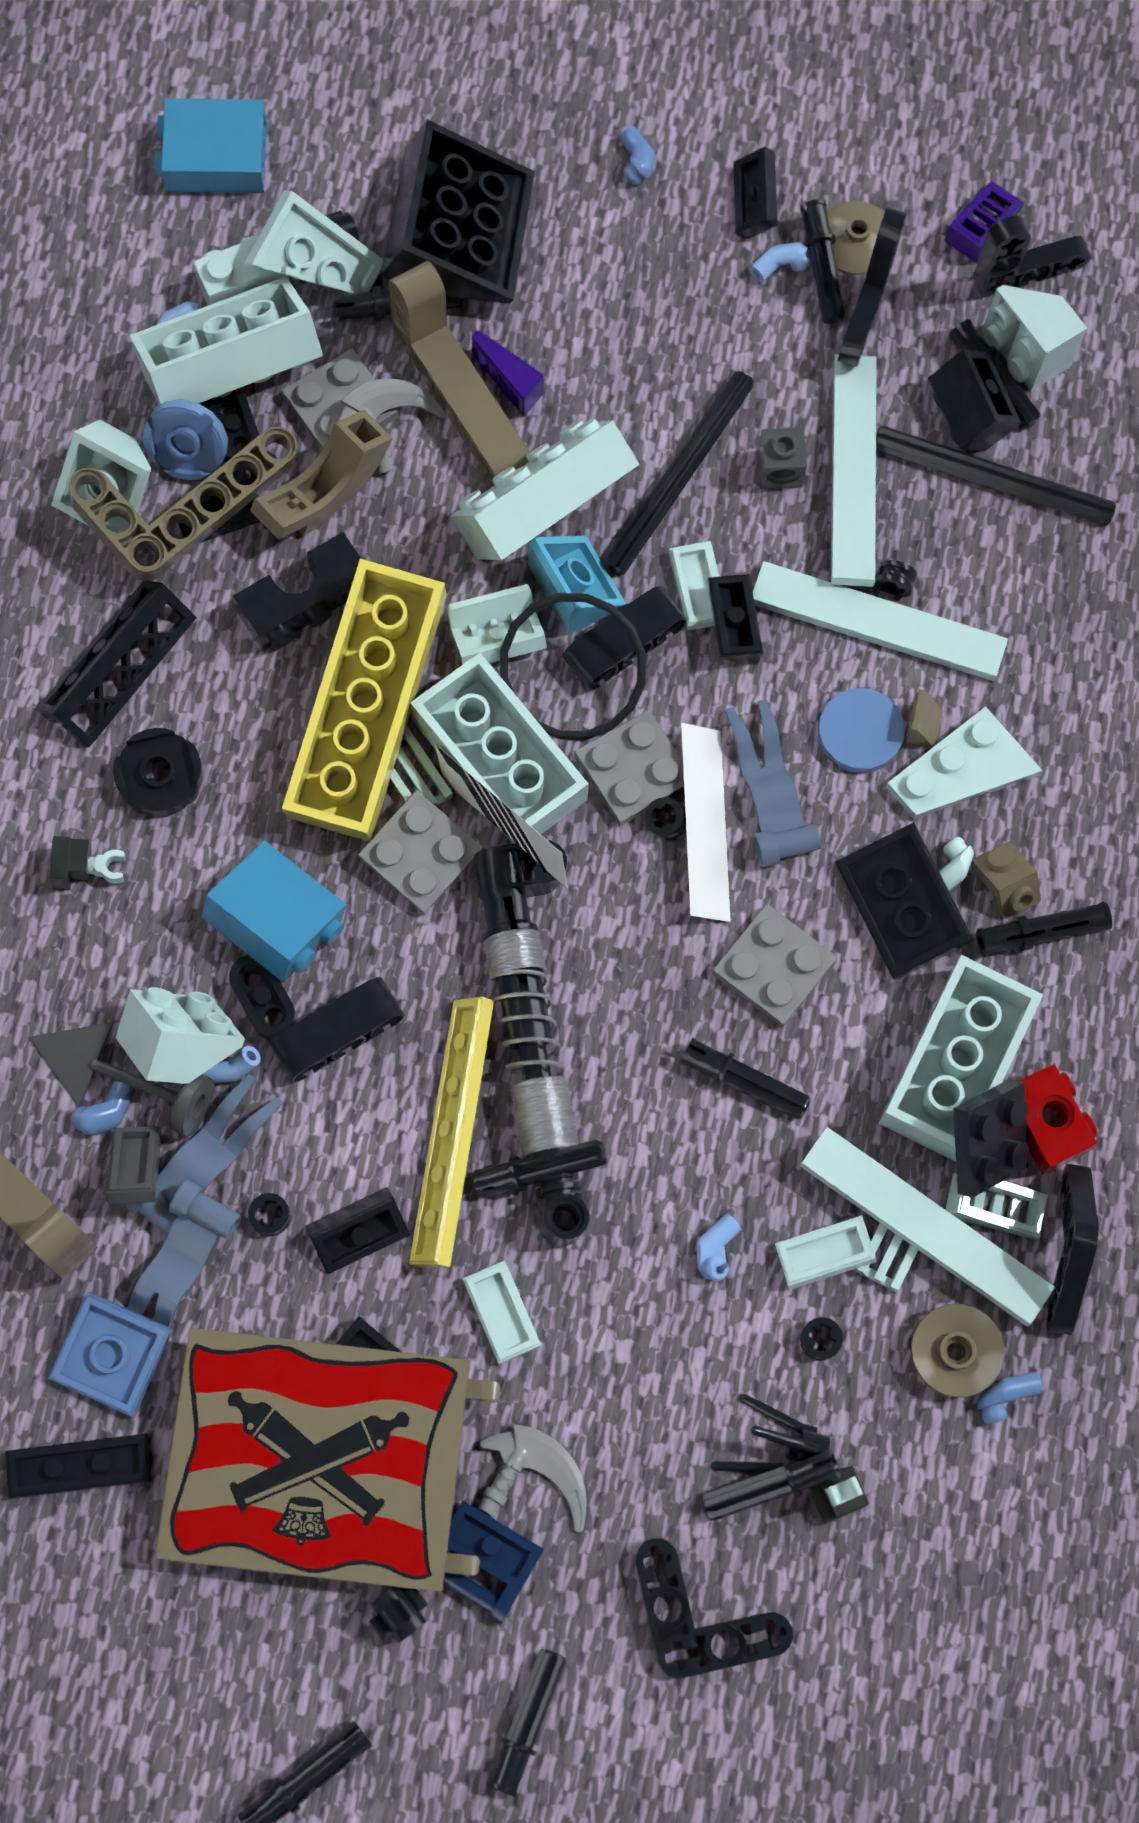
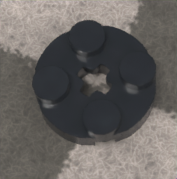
(137, 760)

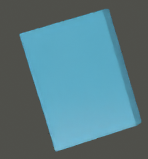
(572, 566)

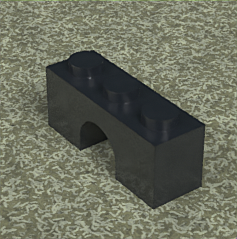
(277, 615)

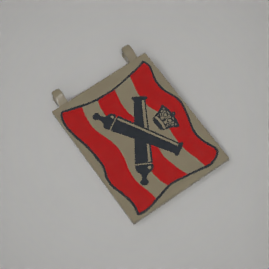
(317, 1460)

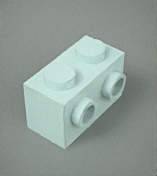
(225, 274)

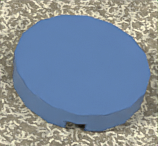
(185, 439)
(861, 730)

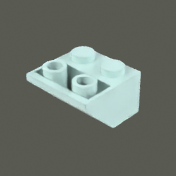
(1033, 333)
(175, 1034)

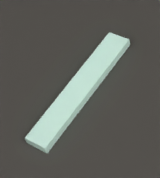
(853, 473)
(879, 621)
(927, 1227)

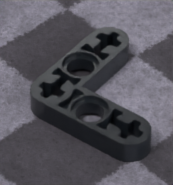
(1009, 263)
(873, 287)
(1079, 1248)
(683, 1628)

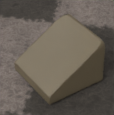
(923, 720)

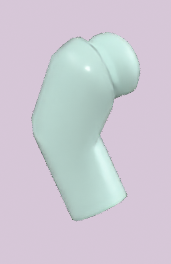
(960, 861)

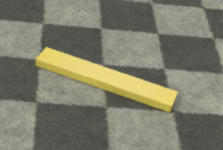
(451, 1133)

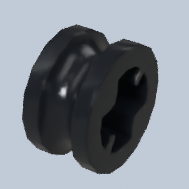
(896, 578)
(665, 804)
(259, 1205)
(835, 1334)

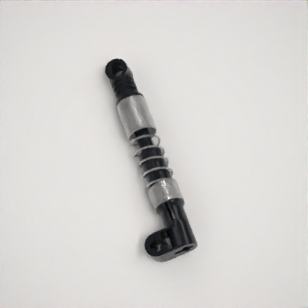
(540, 1100)

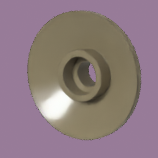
(854, 250)
(977, 1337)

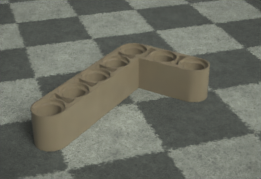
(421, 323)
(186, 510)
(41, 1223)

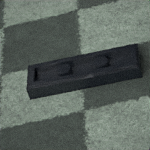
(78, 1466)

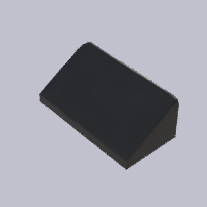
(735, 618)
(357, 1230)

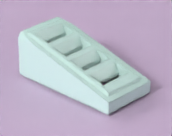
(959, 1207)

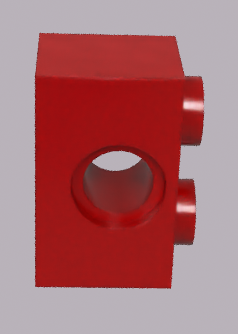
(1062, 1144)

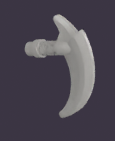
(383, 395)
(538, 1452)

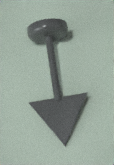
(77, 1054)

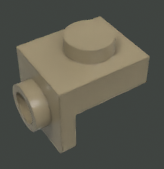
(1009, 879)

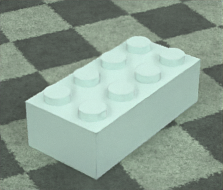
(228, 344)
(544, 489)
(500, 744)
(959, 1053)

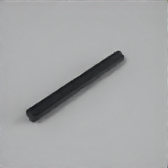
(679, 473)
(995, 475)

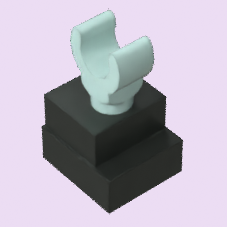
(73, 862)
(839, 1496)

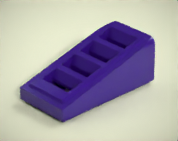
(965, 240)
(512, 375)

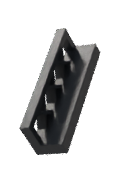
(103, 654)

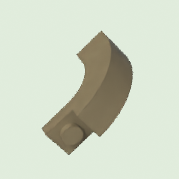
(329, 482)

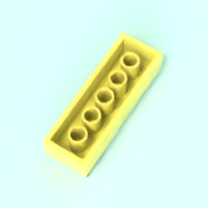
(365, 700)

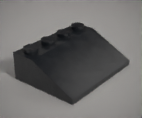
(460, 213)

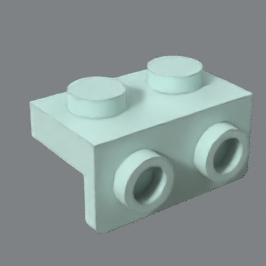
(483, 622)

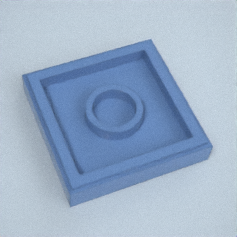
(110, 1354)

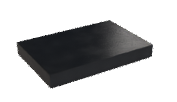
(904, 901)

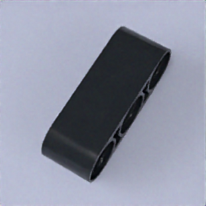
(608, 646)
(335, 1027)

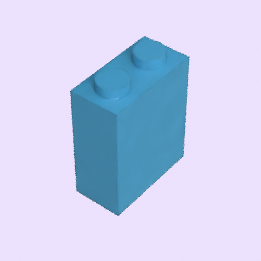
(212, 145)
(274, 912)

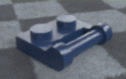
(500, 1553)

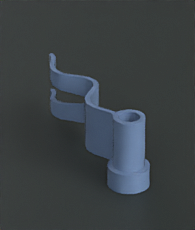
(773, 794)
(204, 1155)
(184, 1250)

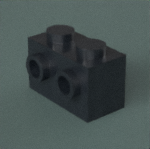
(973, 400)

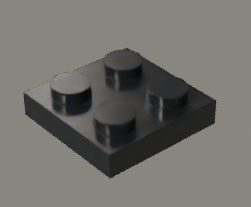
(990, 1138)

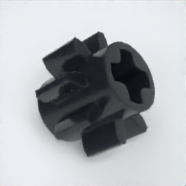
(398, 1613)

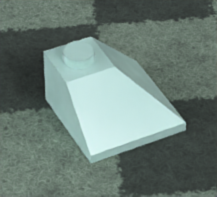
(114, 456)

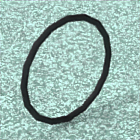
(641, 659)

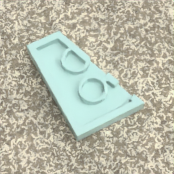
(313, 249)
(963, 765)

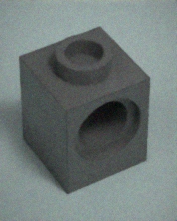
(782, 458)

